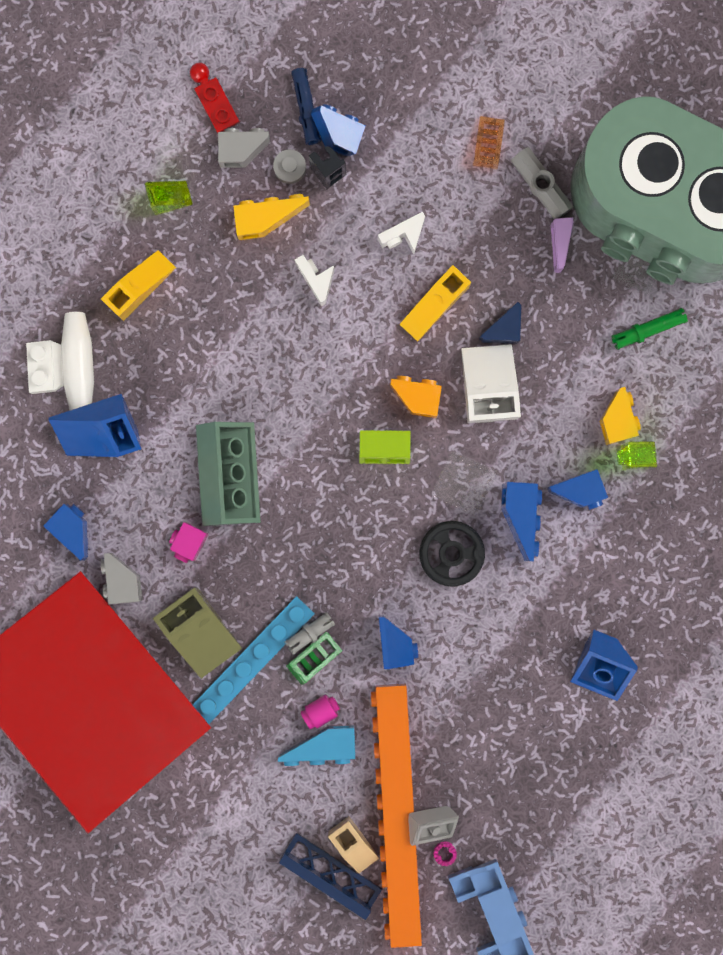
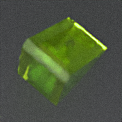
(168, 195)

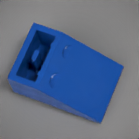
(97, 429)
(520, 511)

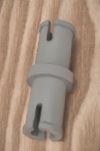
(309, 633)

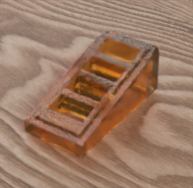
(485, 161)

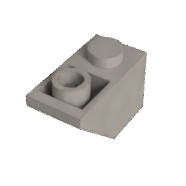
(240, 148)
(122, 581)

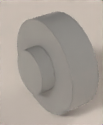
(289, 166)

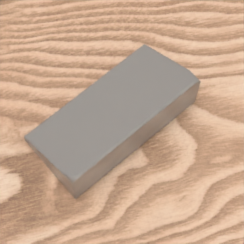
(432, 825)

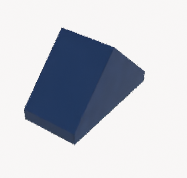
(506, 329)

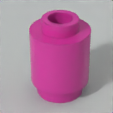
(320, 711)

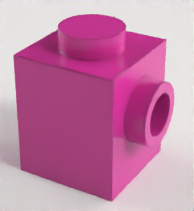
(187, 542)

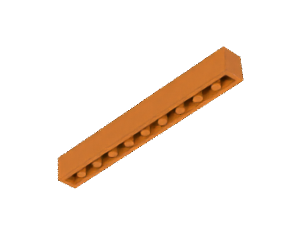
(396, 803)

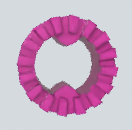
(438, 858)

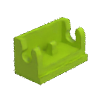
(384, 447)

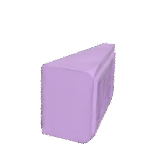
(560, 233)

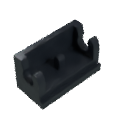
(329, 170)

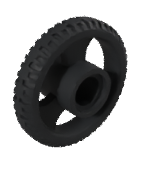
(475, 553)

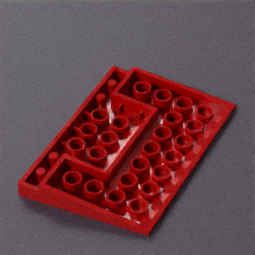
(89, 703)

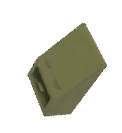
(197, 632)

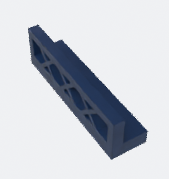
(325, 884)

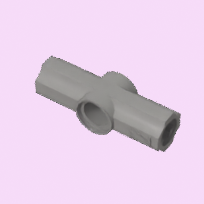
(532, 170)

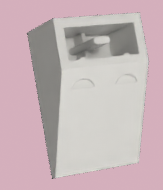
(490, 384)

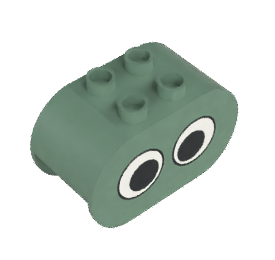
(655, 189)

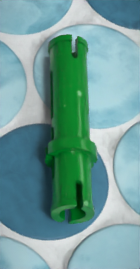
(639, 333)

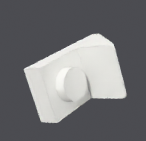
(409, 229)
(319, 284)

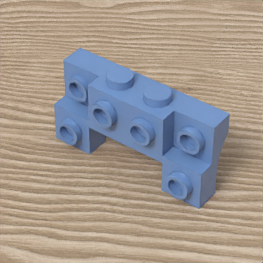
(498, 906)

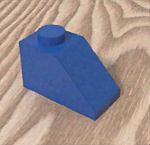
(582, 490)
(70, 529)

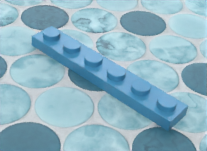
(253, 659)

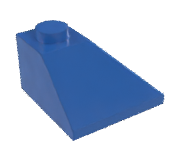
(396, 645)
(604, 666)

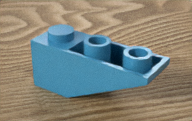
(329, 744)

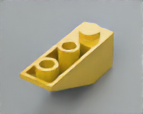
(261, 218)
(138, 285)
(435, 303)

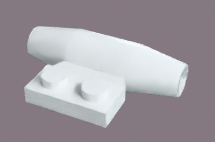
(64, 364)

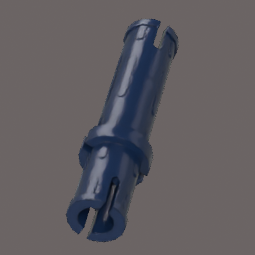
(305, 105)

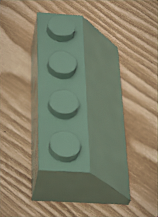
(228, 473)

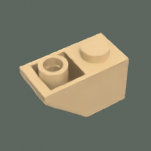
(352, 845)

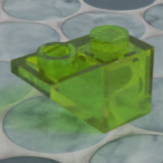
(637, 455)

